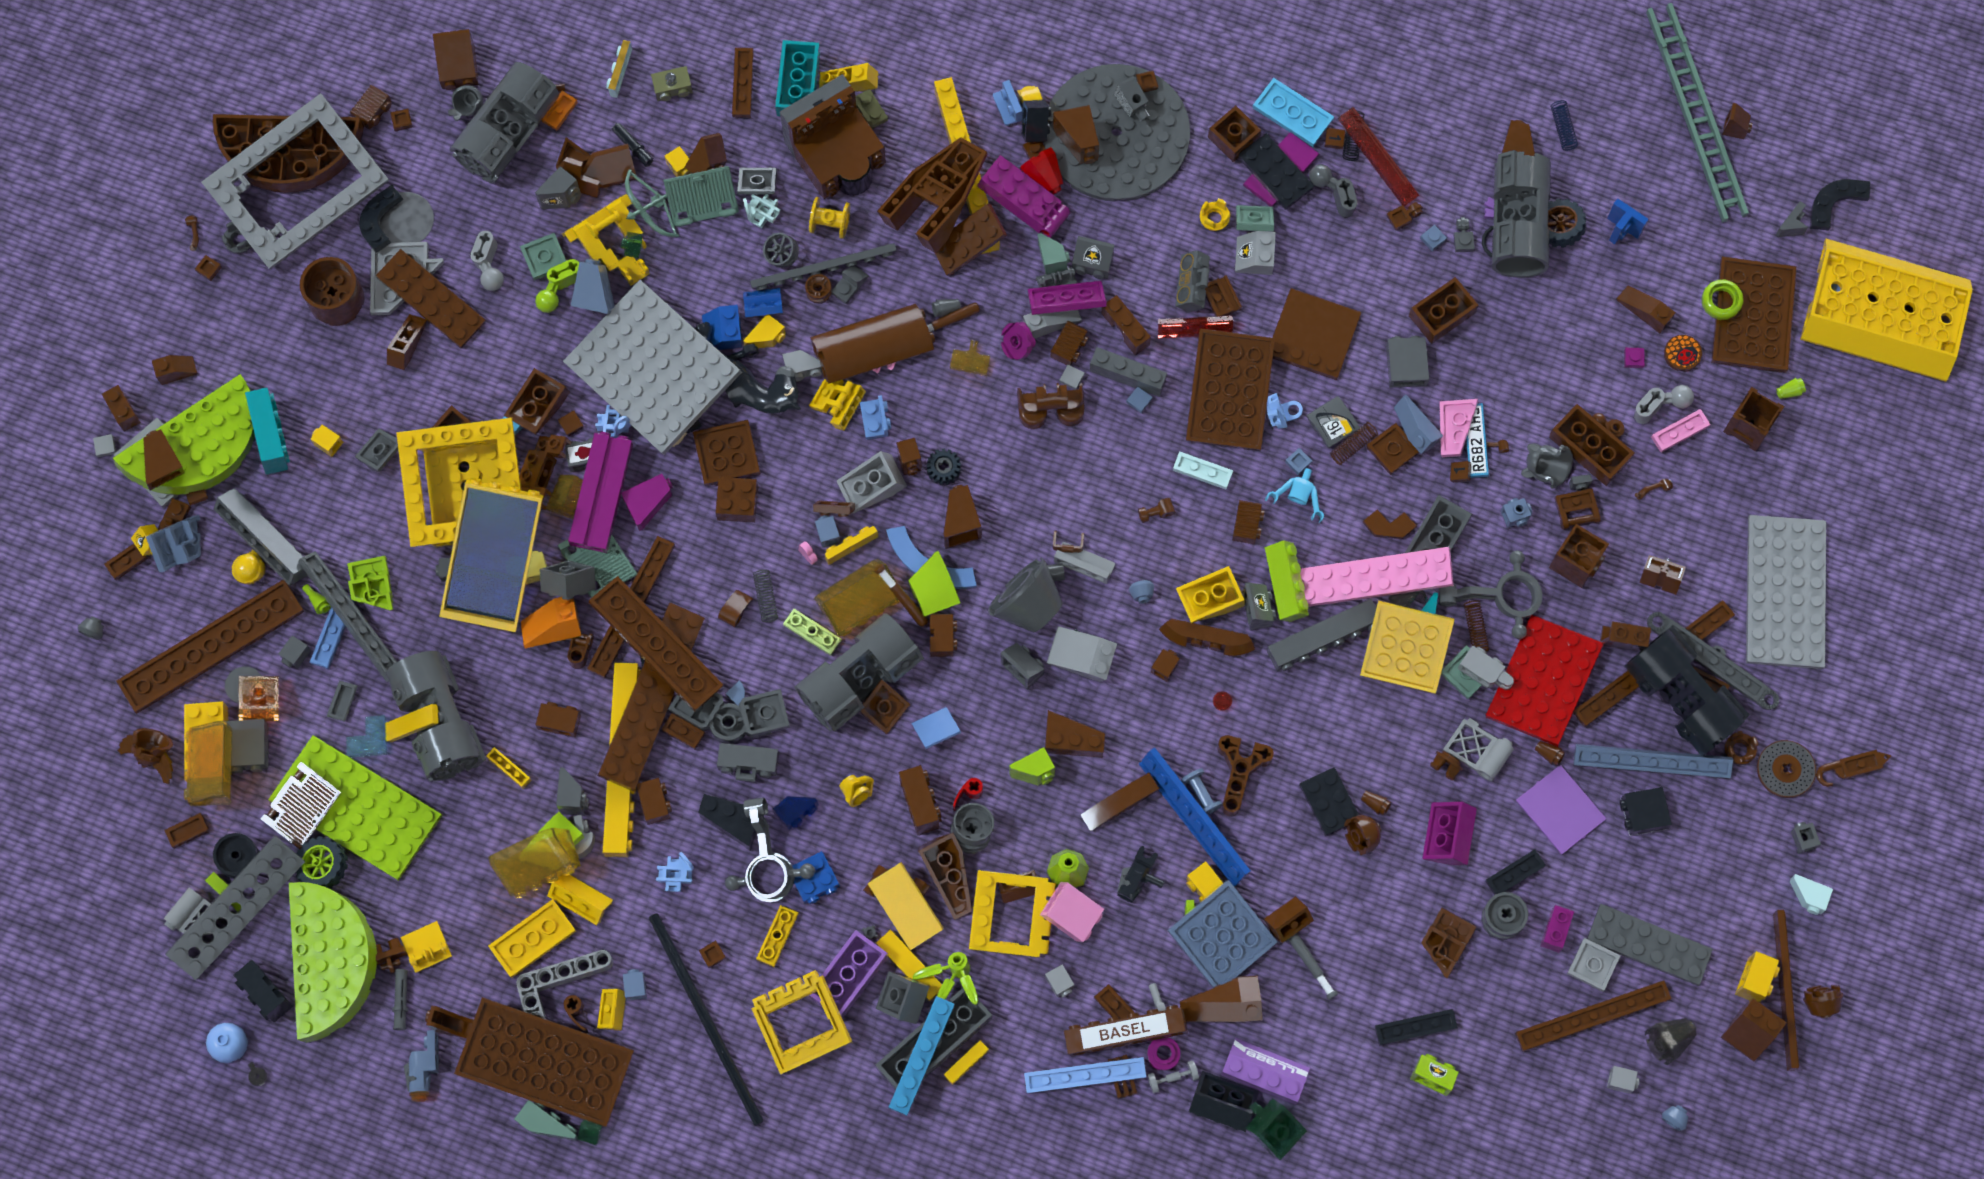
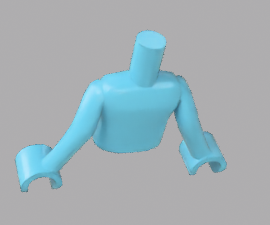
(1300, 492)

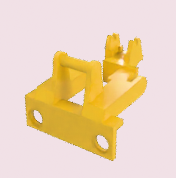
(587, 234)

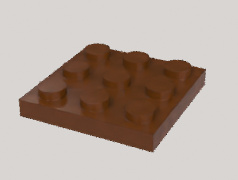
(726, 452)

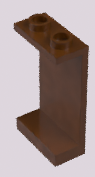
(1625, 636)

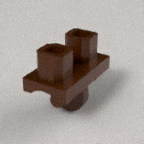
(396, 951)

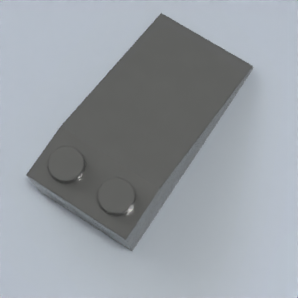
(1440, 527)

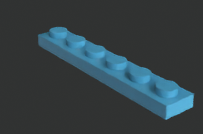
(921, 1056)

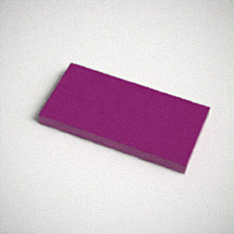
(1298, 153)
(1066, 297)

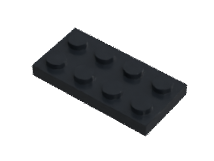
(1275, 171)

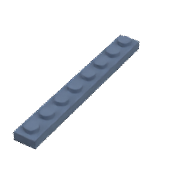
(1653, 761)

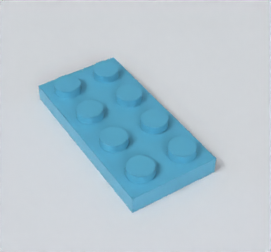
(1293, 112)

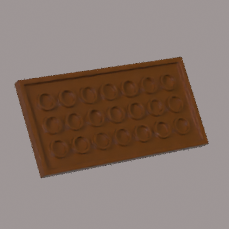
(544, 1062)

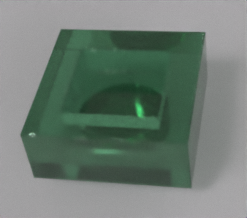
(589, 1132)

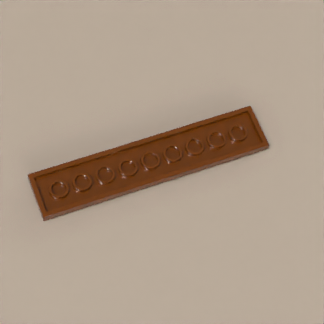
(210, 646)
(646, 709)

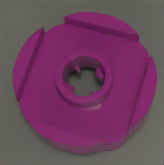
(1025, 341)

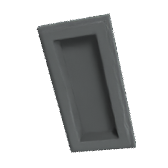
(342, 701)

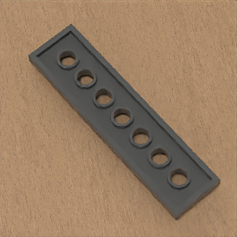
(236, 921)

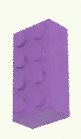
(852, 971)

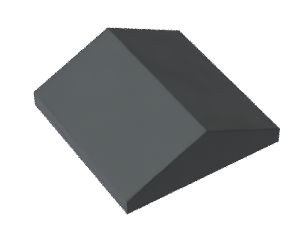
(757, 181)
(378, 450)

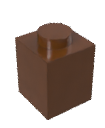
(1165, 664)

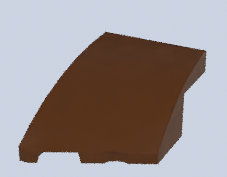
(1447, 939)

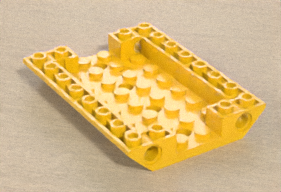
(1884, 328)

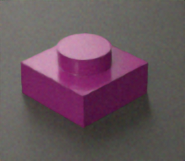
(1633, 357)

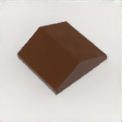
(884, 707)

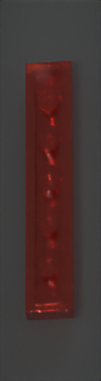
(1378, 156)

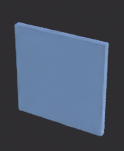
(936, 727)

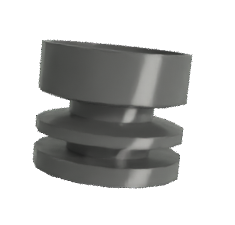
(976, 819)

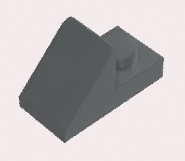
(1792, 225)
(850, 283)

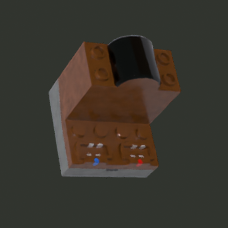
(832, 140)

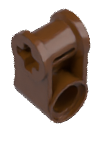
(580, 646)

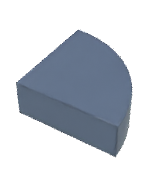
(736, 693)

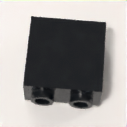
(1645, 811)

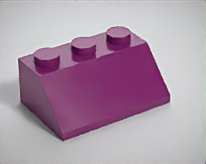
(1449, 833)

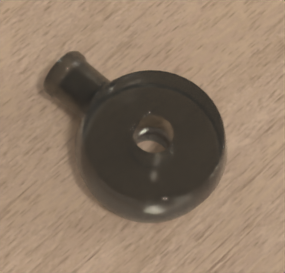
(254, 1072)

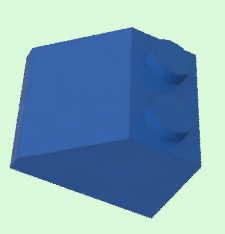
(725, 326)

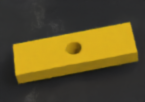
(851, 544)
(771, 946)

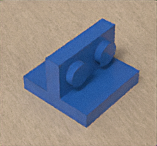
(1626, 221)

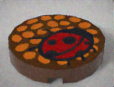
(1682, 353)

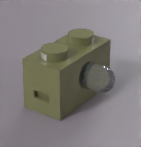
(672, 83)

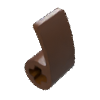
(733, 608)
(573, 1013)

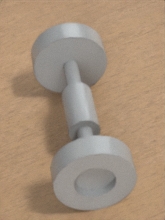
(1173, 1077)

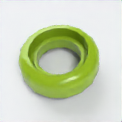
(1714, 311)

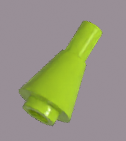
(318, 601)

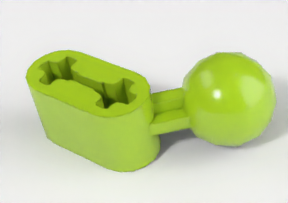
(547, 299)

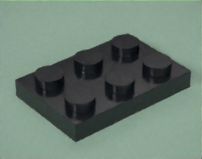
(1328, 800)

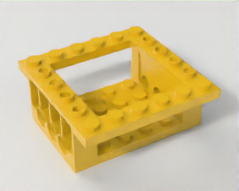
(491, 457)

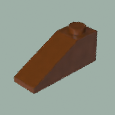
(1647, 308)
(405, 342)

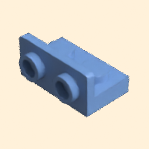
(1008, 104)
(874, 418)

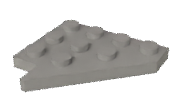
(382, 299)

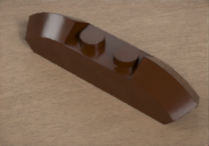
(1201, 635)

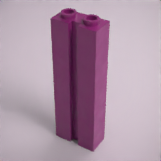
(600, 492)

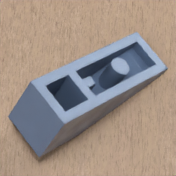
(1416, 425)

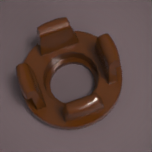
(1751, 745)
(1440, 760)

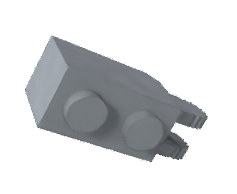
(1485, 669)

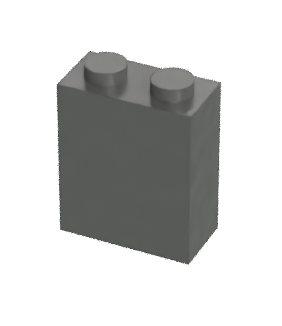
(1407, 362)
(249, 745)

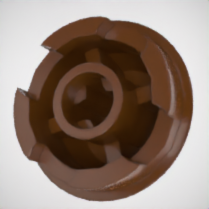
(1823, 1000)

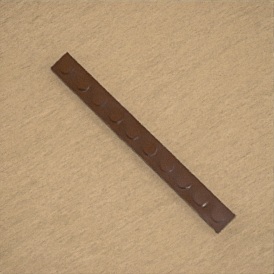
(1627, 684)

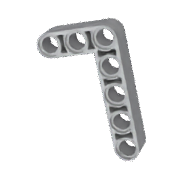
(556, 980)

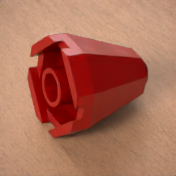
(1044, 170)

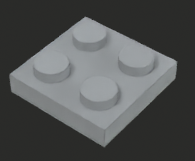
(1593, 964)

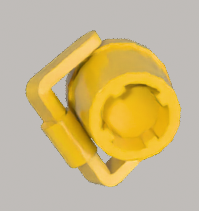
(855, 790)

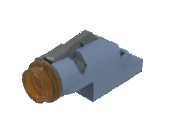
(420, 1066)

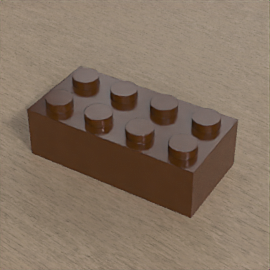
(1592, 444)

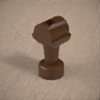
(1163, 509)

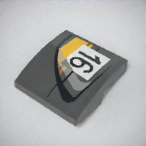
(1333, 421)

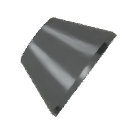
(1028, 598)

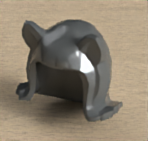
(1548, 464)

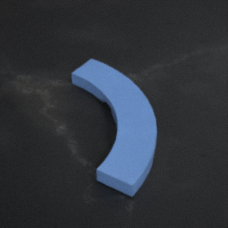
(914, 559)

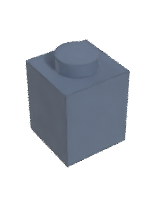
(827, 531)
(634, 985)

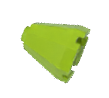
(1073, 874)

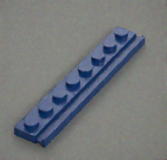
(1195, 817)

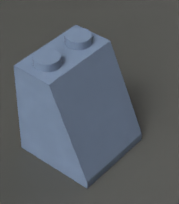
(592, 287)

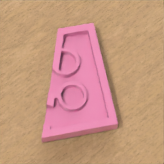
(1455, 424)

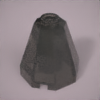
(1670, 1039)

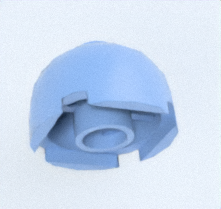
(226, 1042)

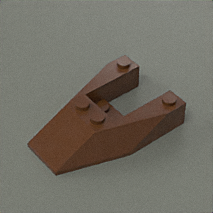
(944, 183)

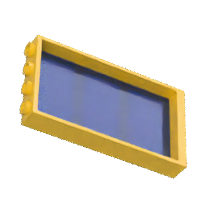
(491, 555)

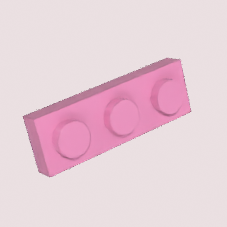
(1680, 430)

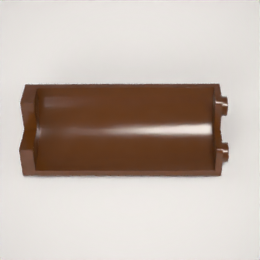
(872, 343)

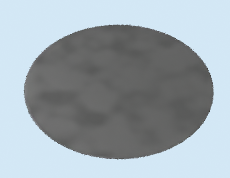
(408, 220)

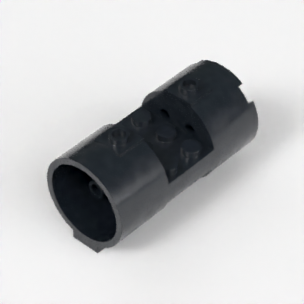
(1705, 714)

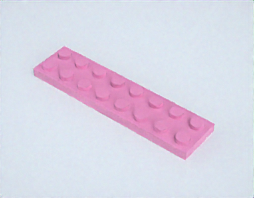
(1378, 576)

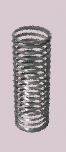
(765, 617)

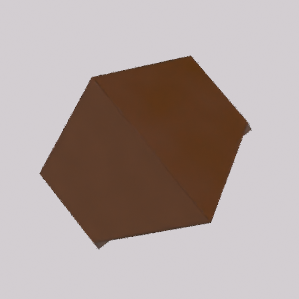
(572, 151)

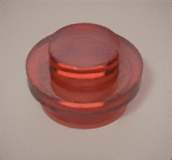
(1222, 701)

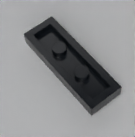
(1515, 872)

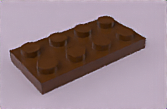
(970, 239)

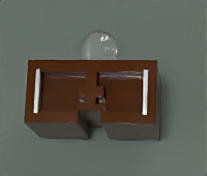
(1663, 574)

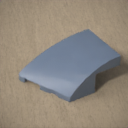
(175, 544)

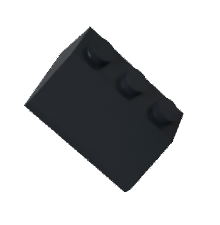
(1223, 1101)

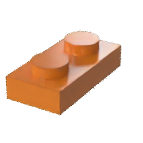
(560, 110)

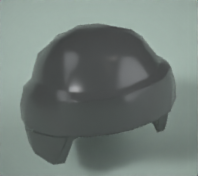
(465, 102)

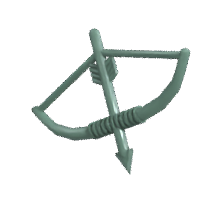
(642, 210)

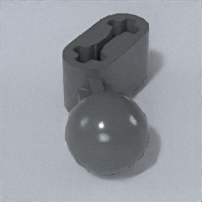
(1346, 201)

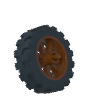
(1560, 235)

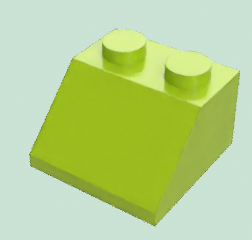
(1034, 768)

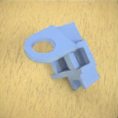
(1279, 413)
(616, 423)
(682, 865)

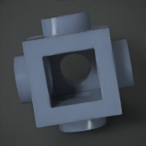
(1516, 512)

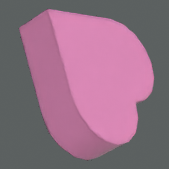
(807, 551)

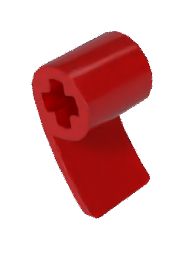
(966, 788)

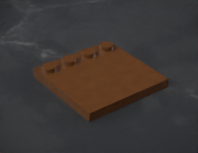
(1314, 333)

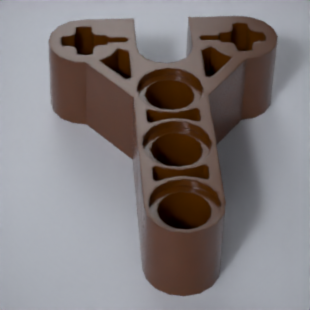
(1233, 760)

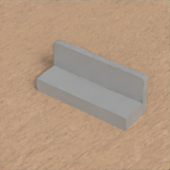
(1086, 564)

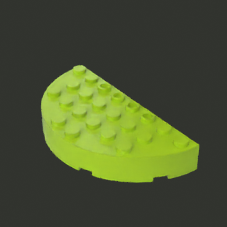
(206, 439)
(331, 959)

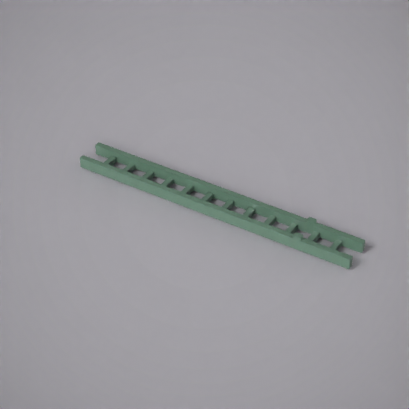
(1662, 44)

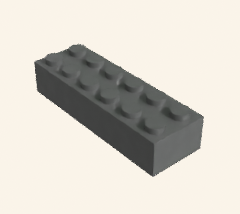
(962, 1025)

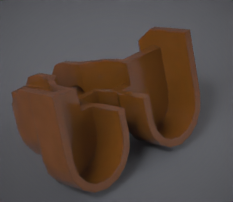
(1034, 406)

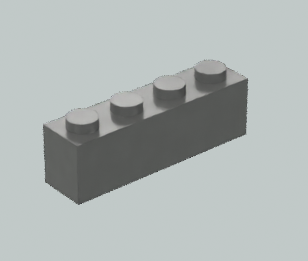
(1128, 371)

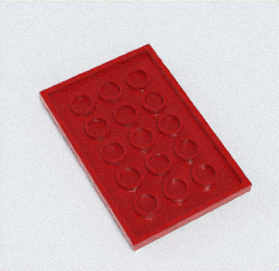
(1548, 677)

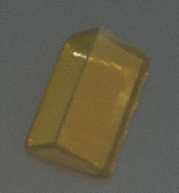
(856, 598)
(208, 764)
(535, 861)

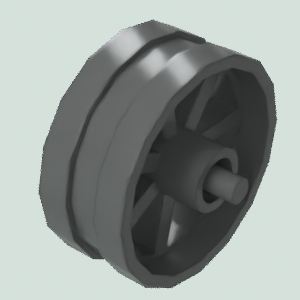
(780, 250)

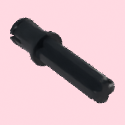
(637, 149)

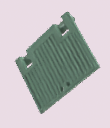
(701, 195)
(606, 565)

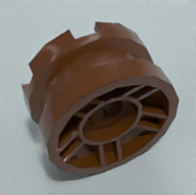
(818, 281)

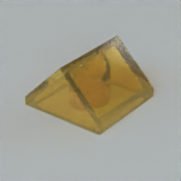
(565, 496)

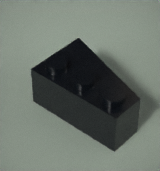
(728, 818)

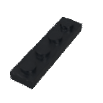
(1416, 1027)

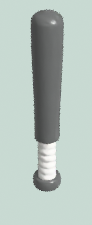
(1304, 953)

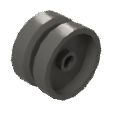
(1512, 907)

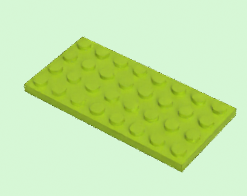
(370, 813)

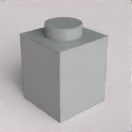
(1060, 981)
(1622, 1080)

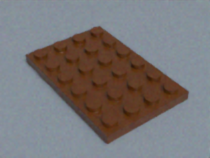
(1762, 328)
(1230, 389)

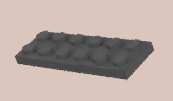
(1649, 944)

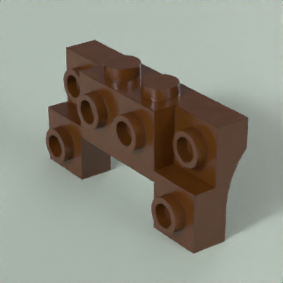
(540, 464)

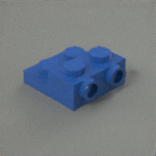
(821, 883)

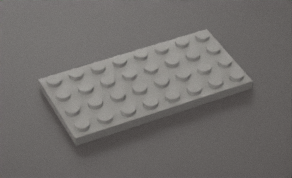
(1786, 592)

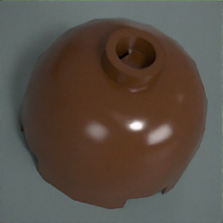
(1362, 834)

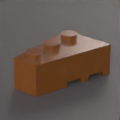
(1072, 738)

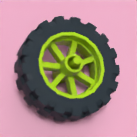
(337, 866)

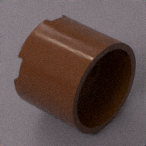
(330, 277)

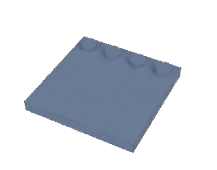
(1222, 935)

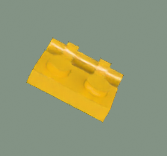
(827, 393)

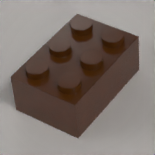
(1443, 310)
(920, 799)

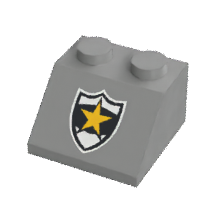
(1255, 253)

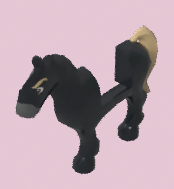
(748, 391)

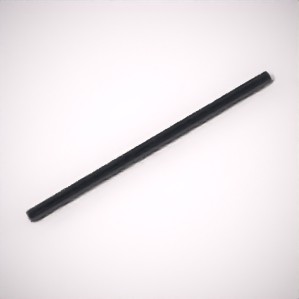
(706, 1019)

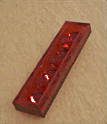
(1191, 326)

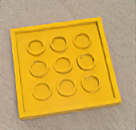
(1407, 647)

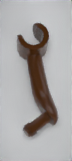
(1664, 483)

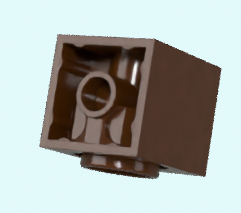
(1579, 556)

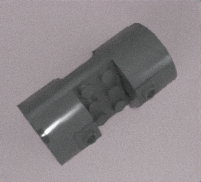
(504, 122)
(1521, 214)
(838, 688)
(452, 742)

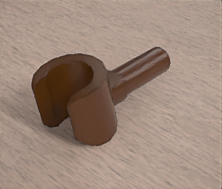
(1502, 445)

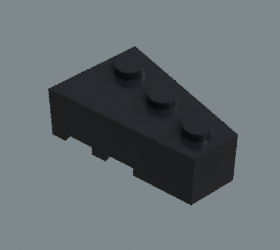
(262, 991)

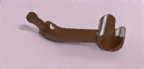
(193, 222)

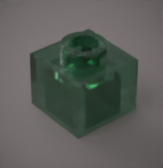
(632, 244)

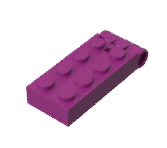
(1024, 197)

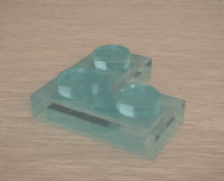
(373, 743)

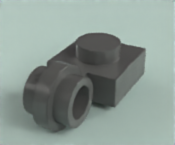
(1463, 240)

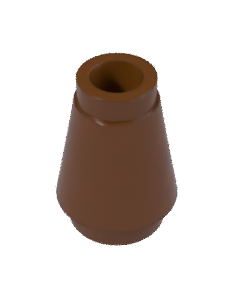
(1550, 752)
(1376, 802)

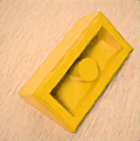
(611, 1009)

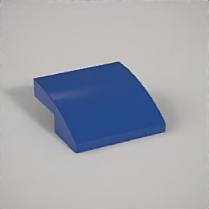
(762, 302)

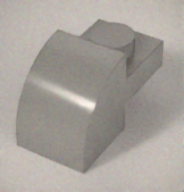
(585, 846)

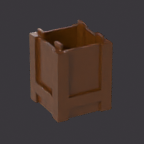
(1760, 412)

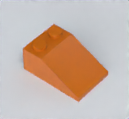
(551, 623)

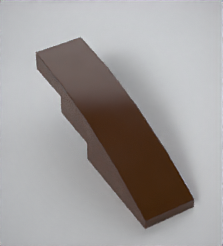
(1120, 801)

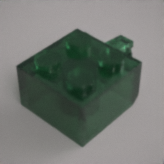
(1275, 1128)

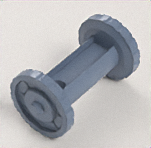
(1200, 791)

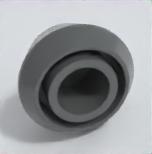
(91, 628)

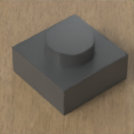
(1580, 482)

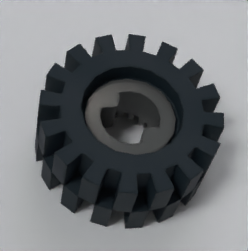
(948, 474)

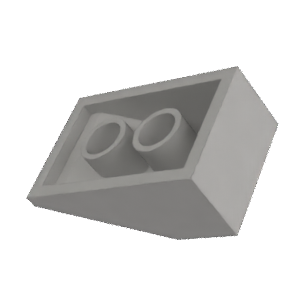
(872, 481)
(1082, 654)

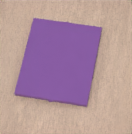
(1560, 809)

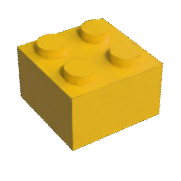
(1757, 977)

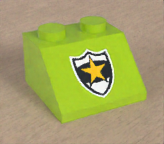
(1434, 1074)

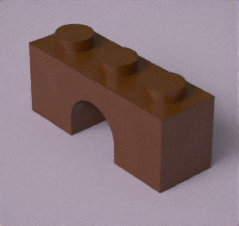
(1120, 316)

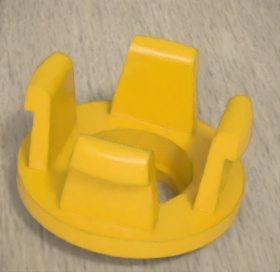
(1219, 207)

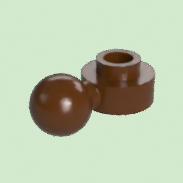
(1609, 425)

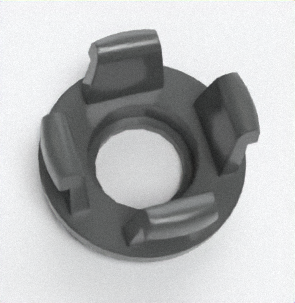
(228, 238)

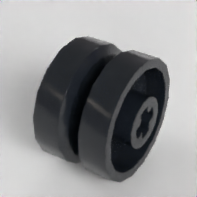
(227, 848)

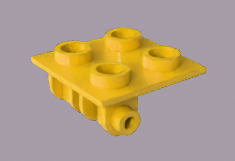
(426, 946)

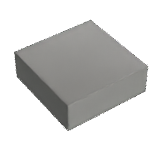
(1071, 377)
(104, 445)

